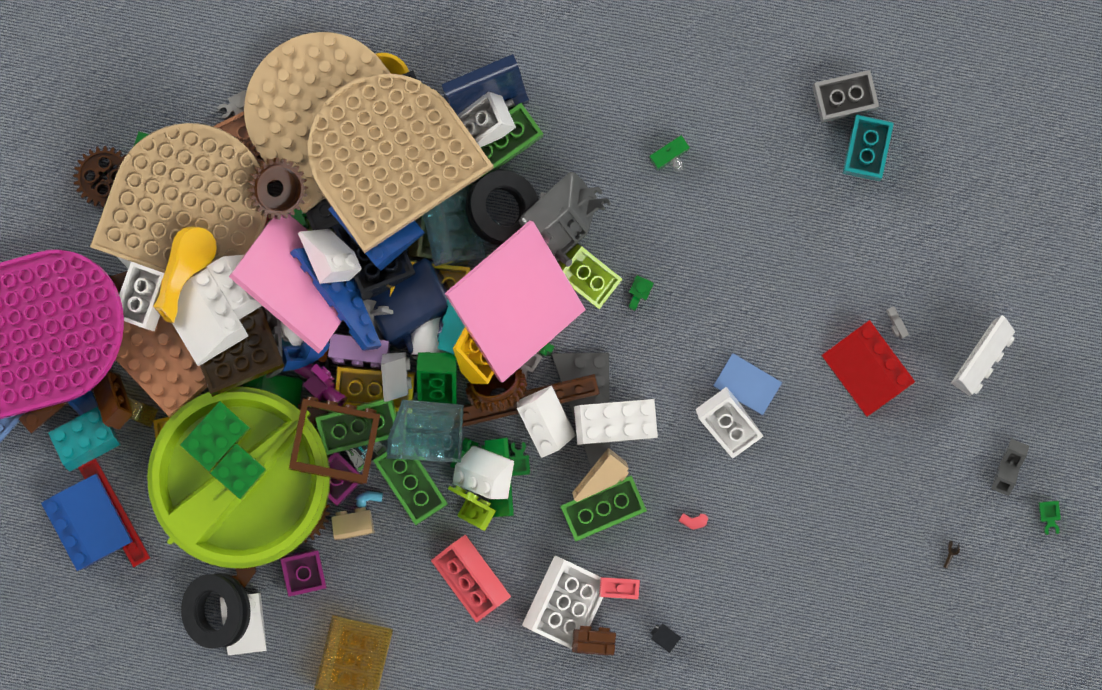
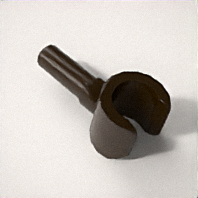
(952, 552)

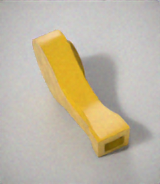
(190, 252)

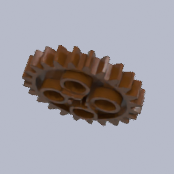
(92, 164)

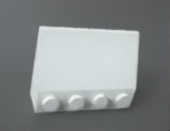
(206, 319)
(984, 355)
(564, 602)

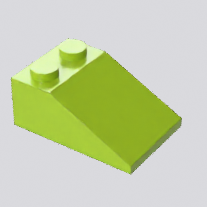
(589, 276)

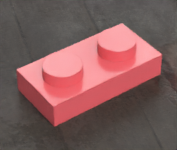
(619, 588)

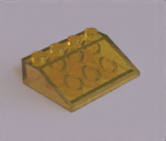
(353, 655)

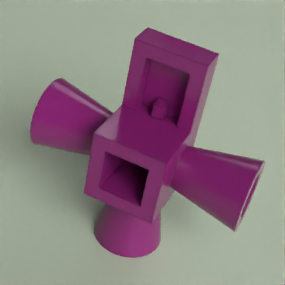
(320, 384)

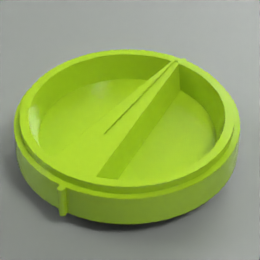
(207, 516)

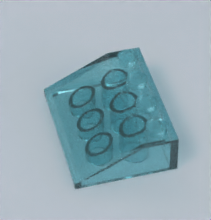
(450, 232)
(426, 432)

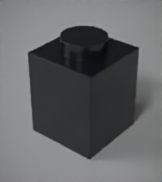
(665, 637)

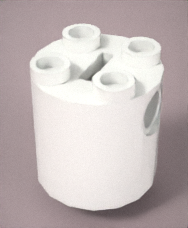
(425, 338)

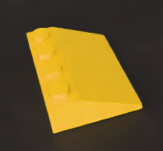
(471, 361)

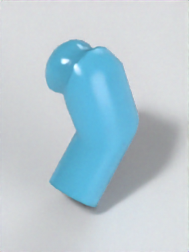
(368, 496)

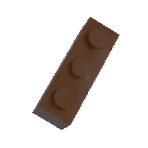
(112, 401)

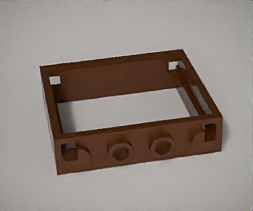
(328, 472)

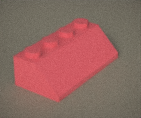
(470, 578)

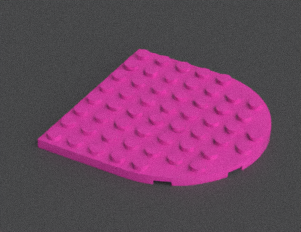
(55, 329)

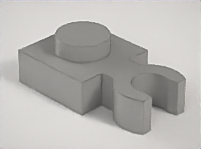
(236, 104)
(898, 326)
(531, 364)

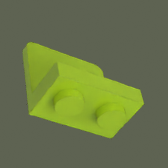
(474, 511)

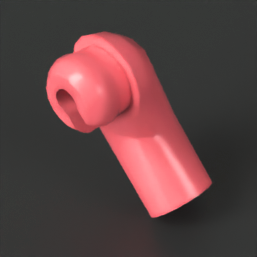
(694, 523)

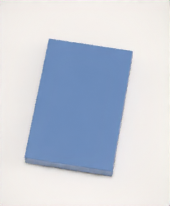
(748, 384)

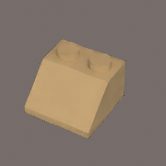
(352, 524)

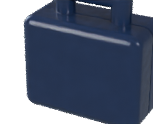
(413, 304)

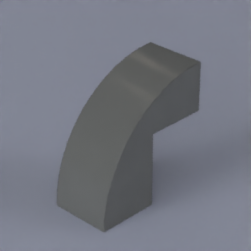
(1009, 467)

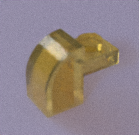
(142, 413)

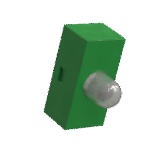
(670, 154)

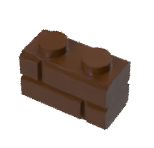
(593, 642)

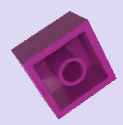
(340, 489)
(303, 572)

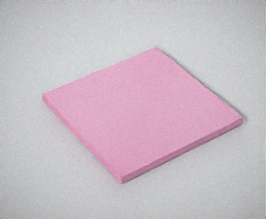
(282, 286)
(515, 301)

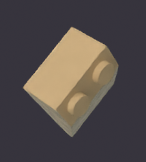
(603, 474)

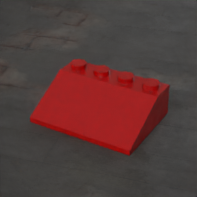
(868, 368)

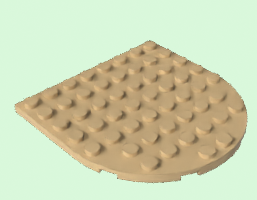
(292, 90)
(390, 154)
(175, 182)

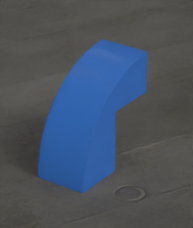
(300, 356)

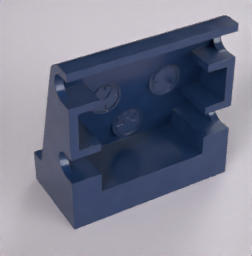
(498, 77)

